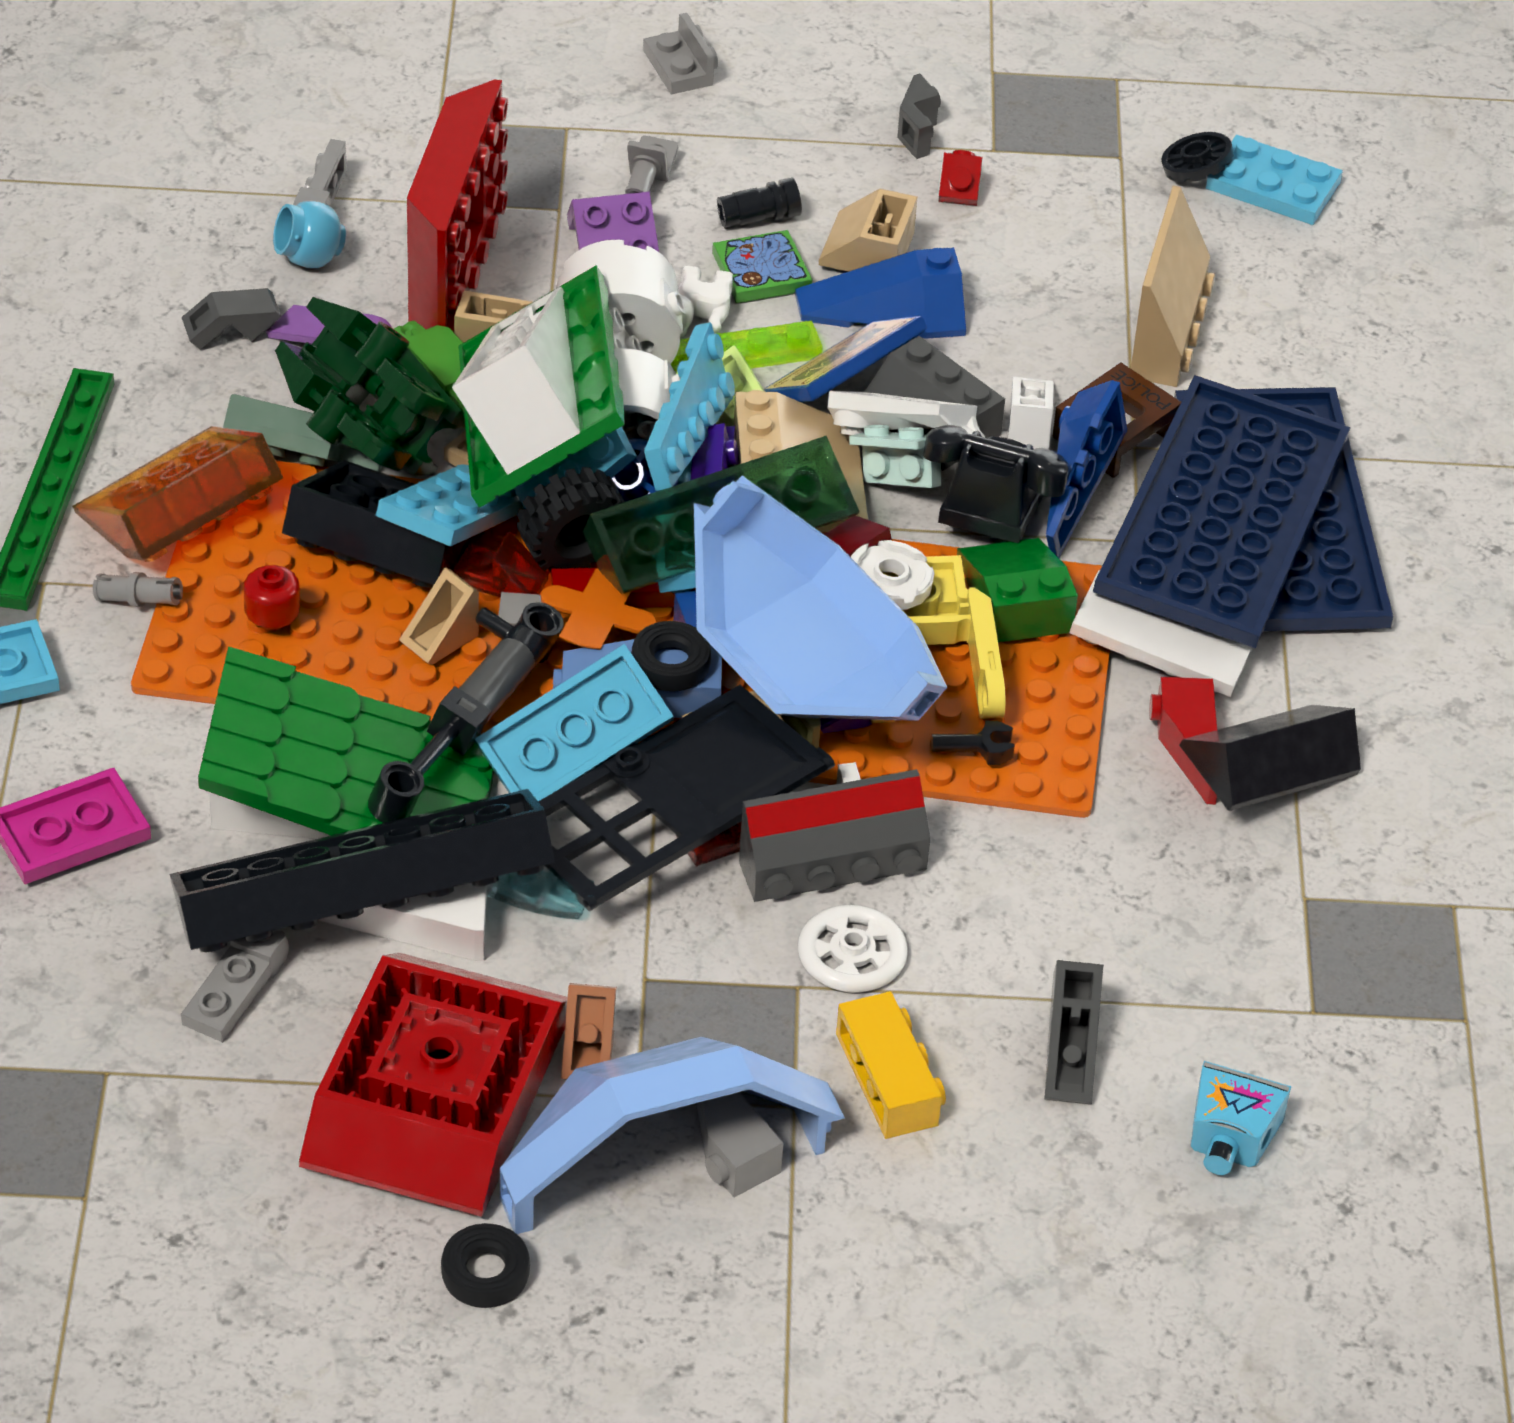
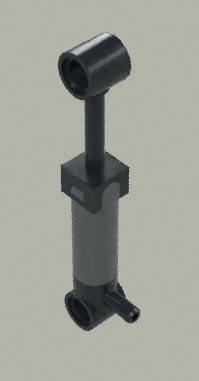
(469, 707)

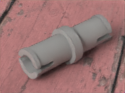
(137, 589)

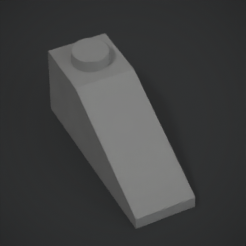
(738, 1143)

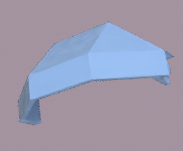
(804, 616)
(612, 1092)

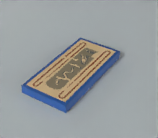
(847, 358)

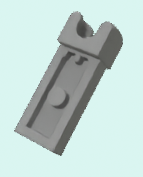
(328, 175)
(234, 985)

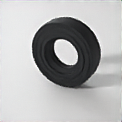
(678, 636)
(485, 1291)

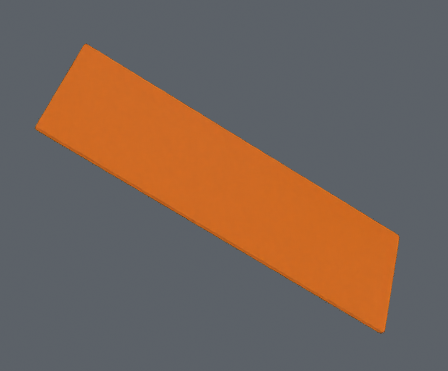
(357, 616)

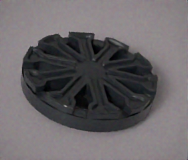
(1197, 156)

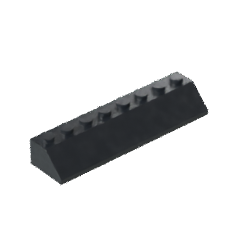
(362, 870)

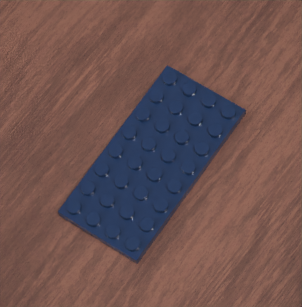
(1222, 511)
(1337, 569)

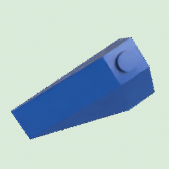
(900, 287)
(1087, 441)

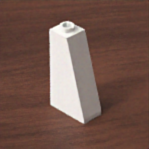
(443, 924)

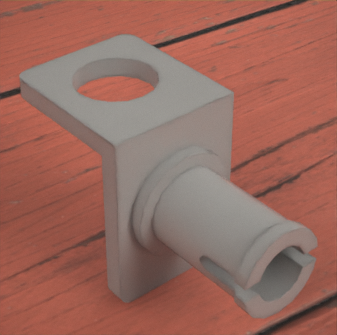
(649, 160)

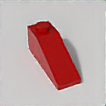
(1182, 711)

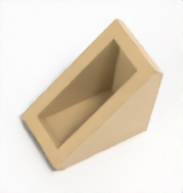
(443, 619)

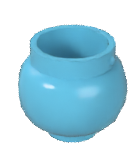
(308, 234)

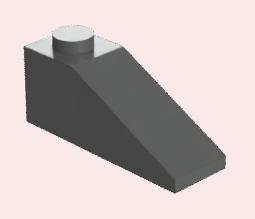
(1073, 1031)

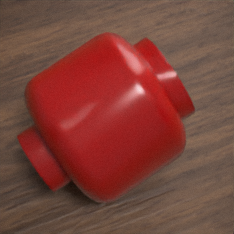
(271, 597)

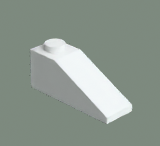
(1031, 412)

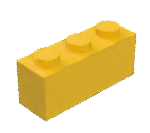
(890, 1064)

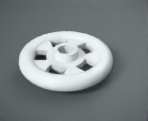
(846, 976)

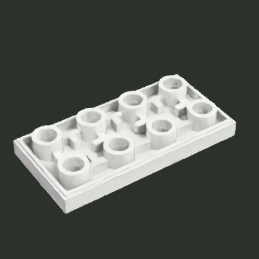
(1160, 641)

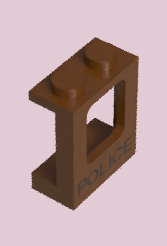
(1143, 400)

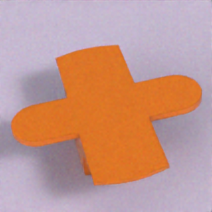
(596, 612)

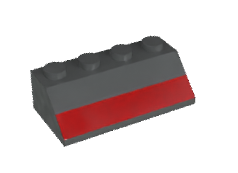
(834, 835)

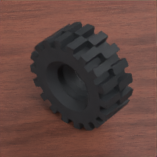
(558, 514)

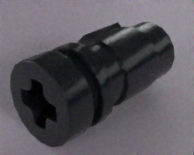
(760, 203)

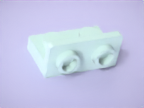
(896, 457)

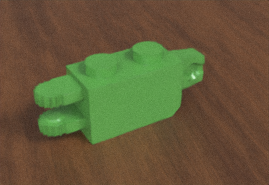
(437, 352)

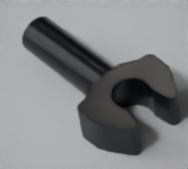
(990, 742)

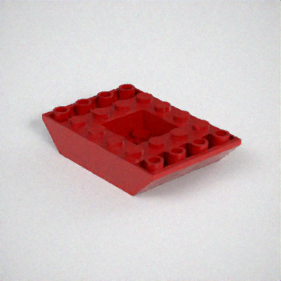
(456, 203)
(425, 1122)

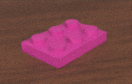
(71, 825)

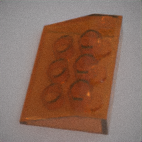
(181, 491)

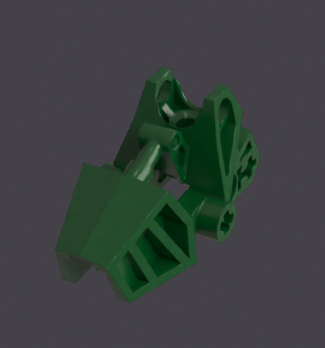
(362, 359)

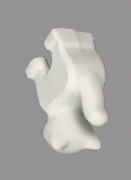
(705, 299)

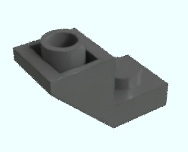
(918, 116)
(245, 310)

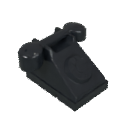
(994, 481)

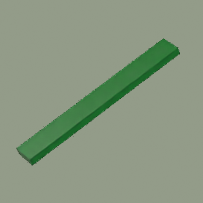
(51, 485)

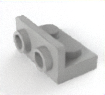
(682, 57)

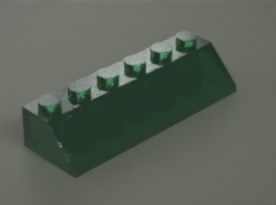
(655, 533)

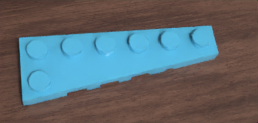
(693, 407)

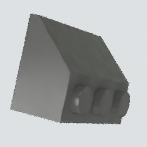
(927, 373)

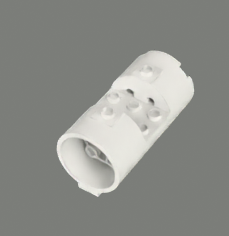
(645, 324)

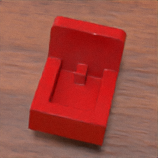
(960, 177)

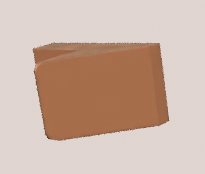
(588, 1026)

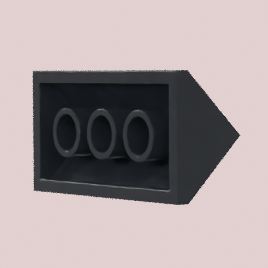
(1277, 754)

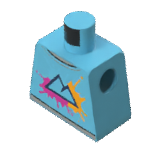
(1235, 1117)

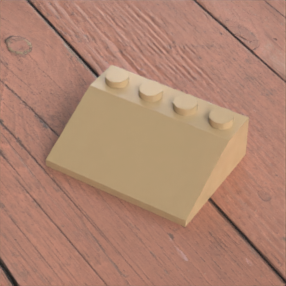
(1172, 296)
(776, 422)

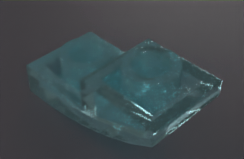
(538, 894)

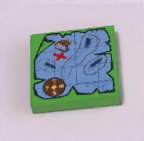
(762, 265)

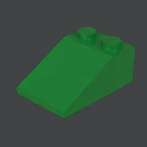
(1026, 587)

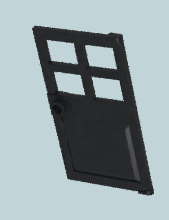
(691, 781)

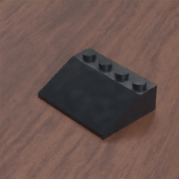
(339, 514)

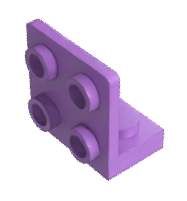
(614, 218)

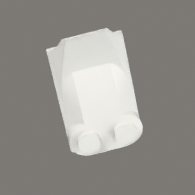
(860, 409)

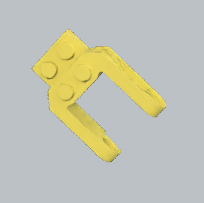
(959, 615)

